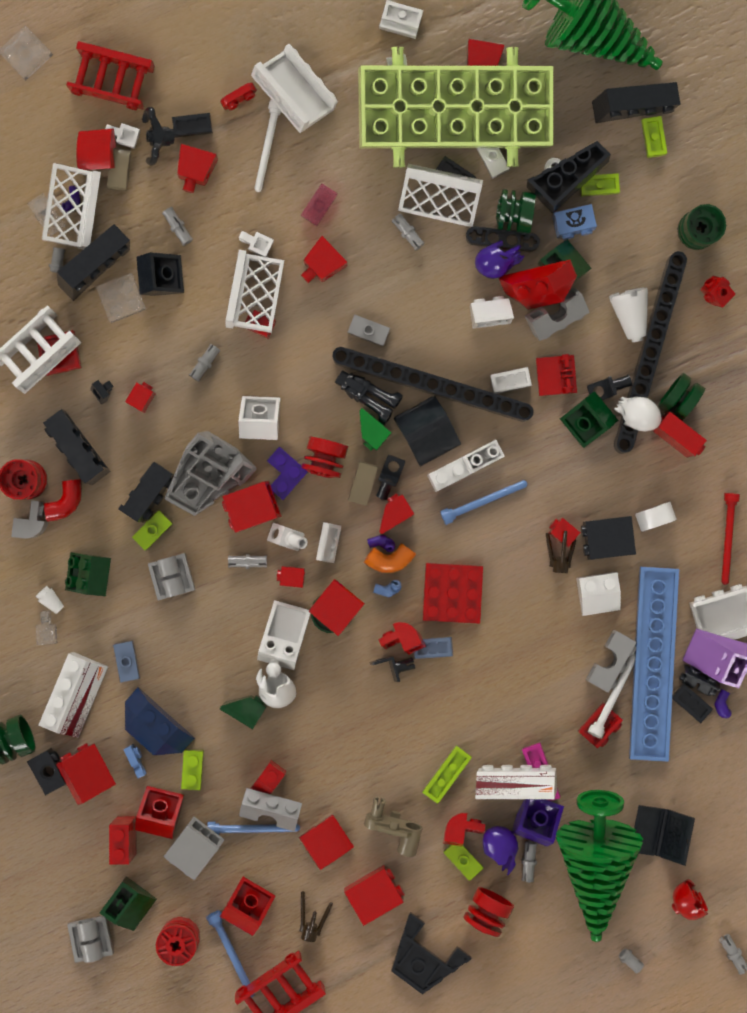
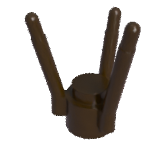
(562, 563)
(310, 930)

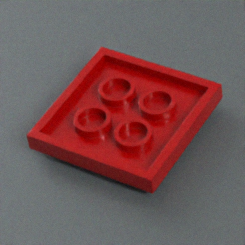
(452, 593)

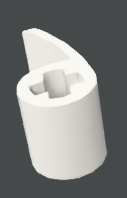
(656, 516)

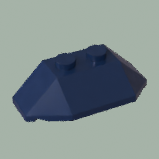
(154, 726)

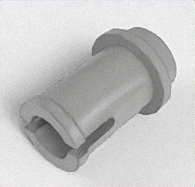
(57, 259)
(627, 957)

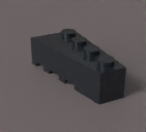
(635, 101)
(563, 180)
(92, 262)
(75, 447)

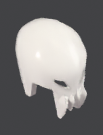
(639, 413)
(276, 691)

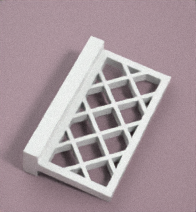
(445, 179)
(88, 206)
(238, 293)

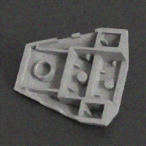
(207, 472)

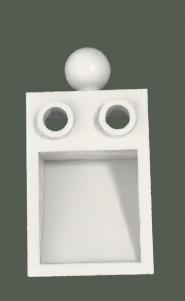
(283, 637)

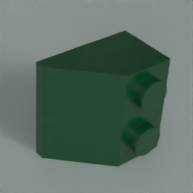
(589, 419)

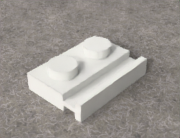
(401, 19)

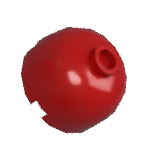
(688, 901)

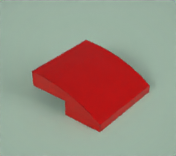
(95, 149)
(336, 607)
(326, 842)

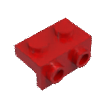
(611, 725)

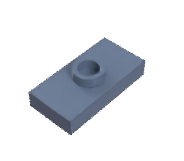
(435, 648)
(126, 661)

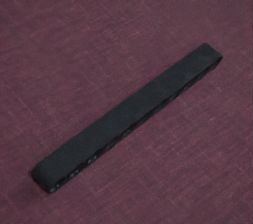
(654, 344)
(442, 382)

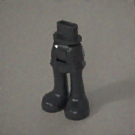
(357, 389)

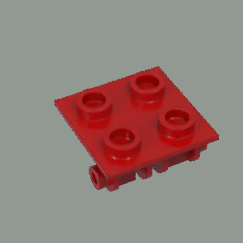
(556, 375)

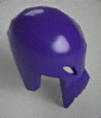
(492, 265)
(501, 846)

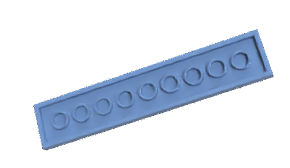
(654, 664)

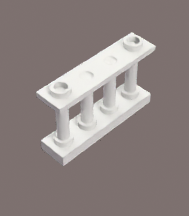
(51, 357)

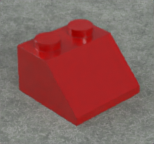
(395, 512)
(159, 812)
(247, 906)

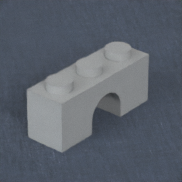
(570, 310)
(622, 648)
(282, 810)

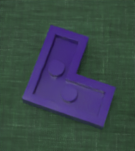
(290, 472)

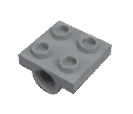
(171, 576)
(90, 939)

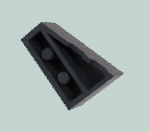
(147, 493)

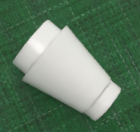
(49, 599)

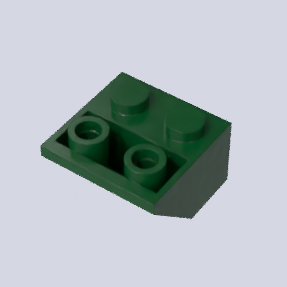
(564, 252)
(87, 574)
(128, 905)

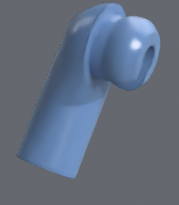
(388, 590)

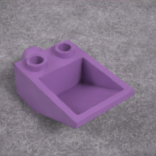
(715, 657)

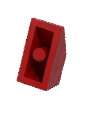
(269, 778)

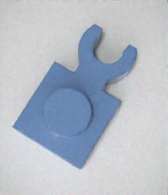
(134, 757)

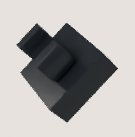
(101, 391)

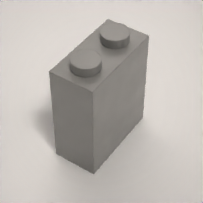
(194, 848)

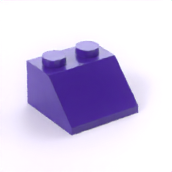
(538, 821)

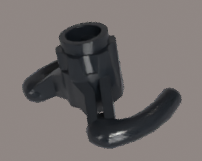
(156, 135)

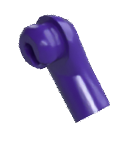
(67, 206)
(383, 541)
(721, 706)

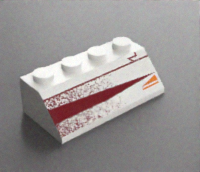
(73, 695)
(516, 782)

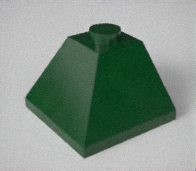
(245, 709)

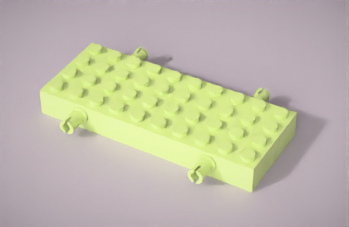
(455, 106)

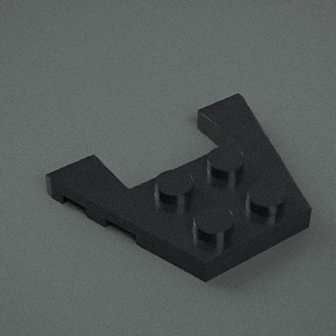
(419, 965)

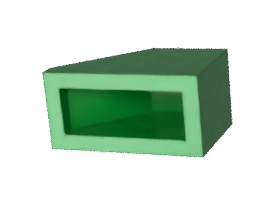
(372, 431)

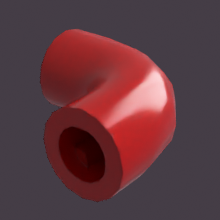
(67, 503)

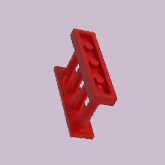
(106, 57)
(297, 1002)

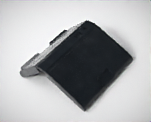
(427, 430)
(664, 833)

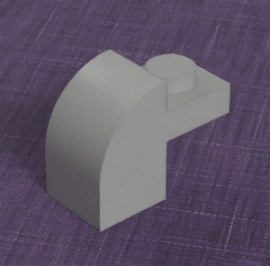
(30, 527)

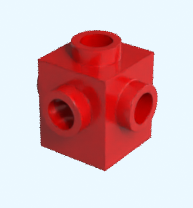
(717, 291)

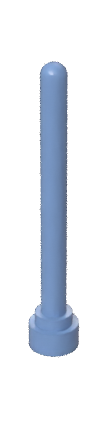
(449, 515)
(217, 828)
(216, 921)

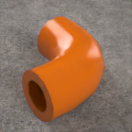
(390, 562)

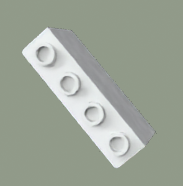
(294, 88)
(722, 613)

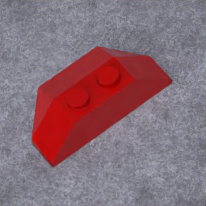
(540, 285)

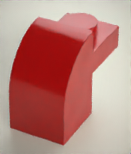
(406, 635)
(456, 828)

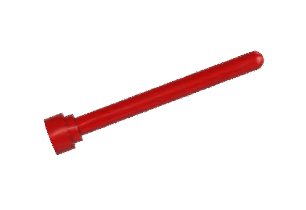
(731, 500)

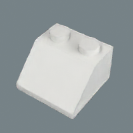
(491, 312)
(259, 418)
(599, 593)

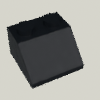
(160, 274)

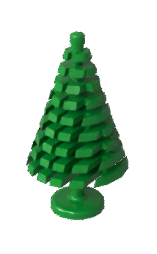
(597, 30)
(598, 857)

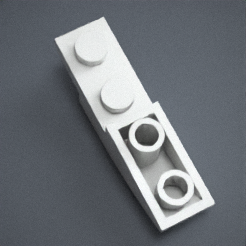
(465, 465)

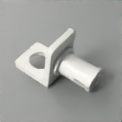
(287, 537)

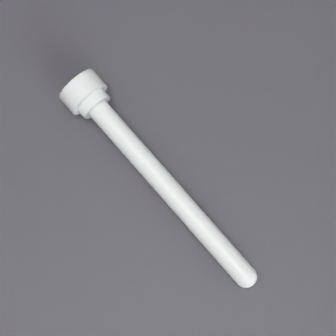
(274, 111)
(597, 728)

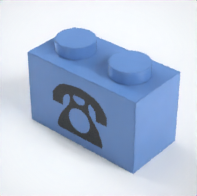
(574, 221)

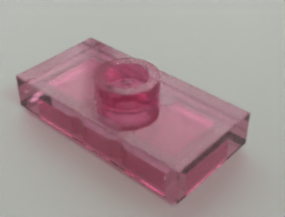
(319, 204)

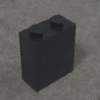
(608, 538)

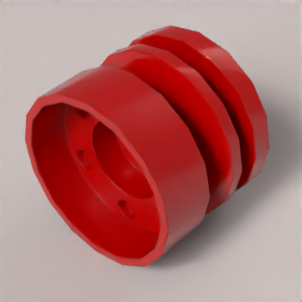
(324, 457)
(13, 482)
(487, 913)
(180, 930)

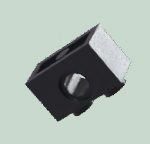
(38, 766)

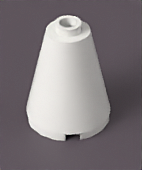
(632, 312)

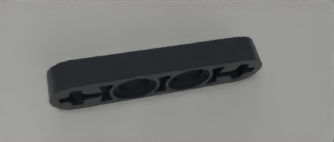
(502, 235)

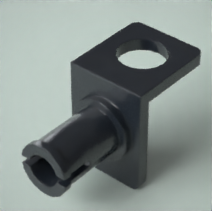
(611, 386)
(389, 478)
(396, 667)

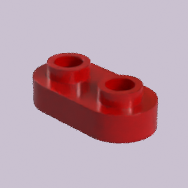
(243, 93)

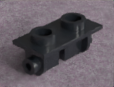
(693, 676)

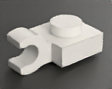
(126, 135)
(259, 243)

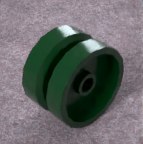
(681, 397)

